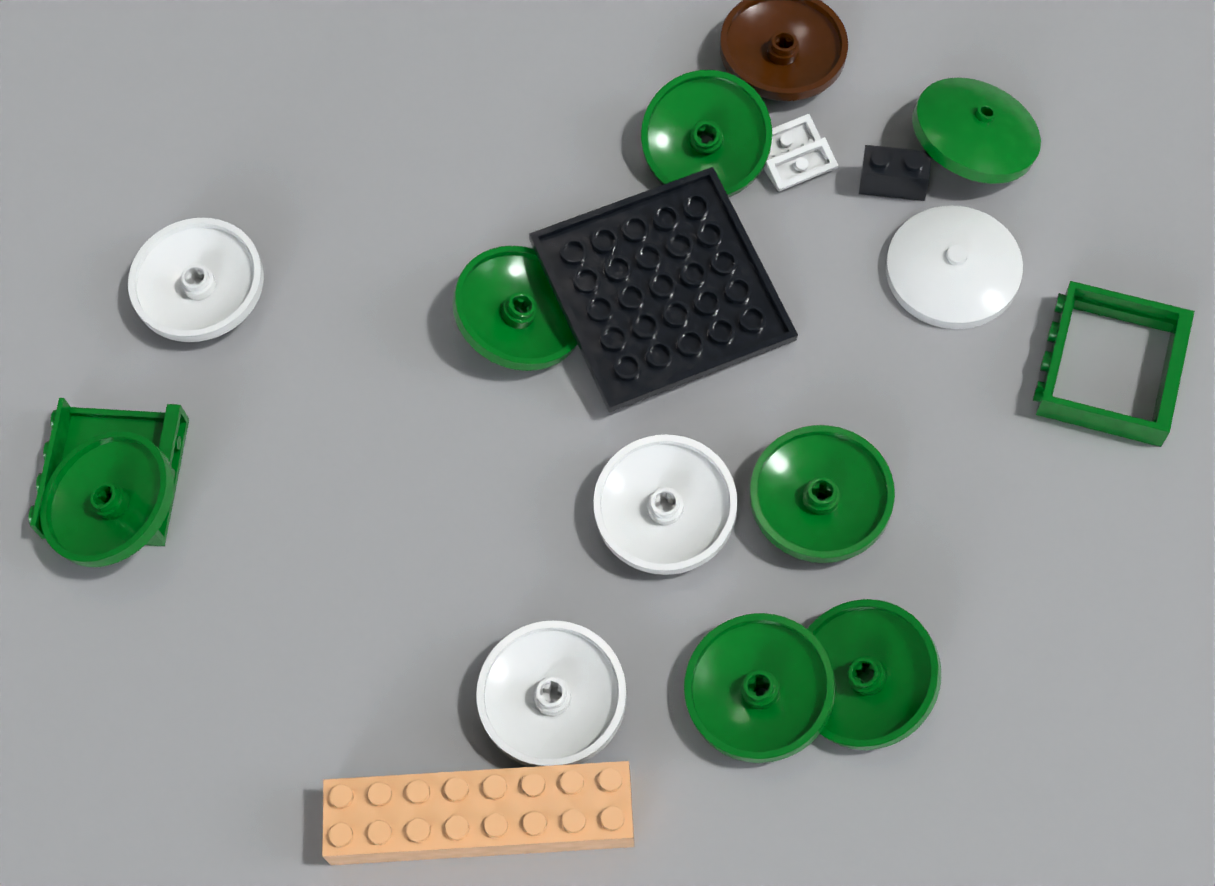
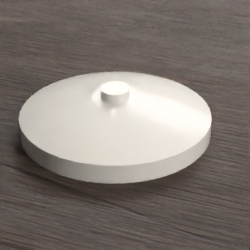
(954, 267)
(196, 279)
(665, 504)
(551, 694)

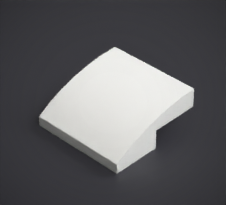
(797, 154)

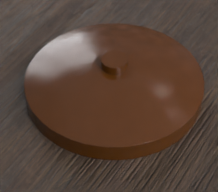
(784, 47)

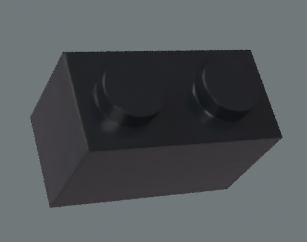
(895, 173)

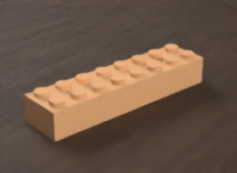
(477, 813)

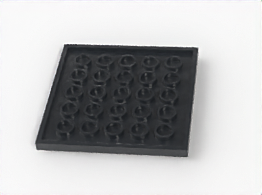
(662, 288)

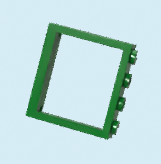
(1128, 309)

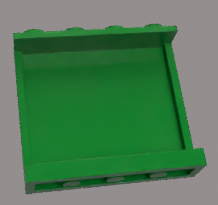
(76, 425)

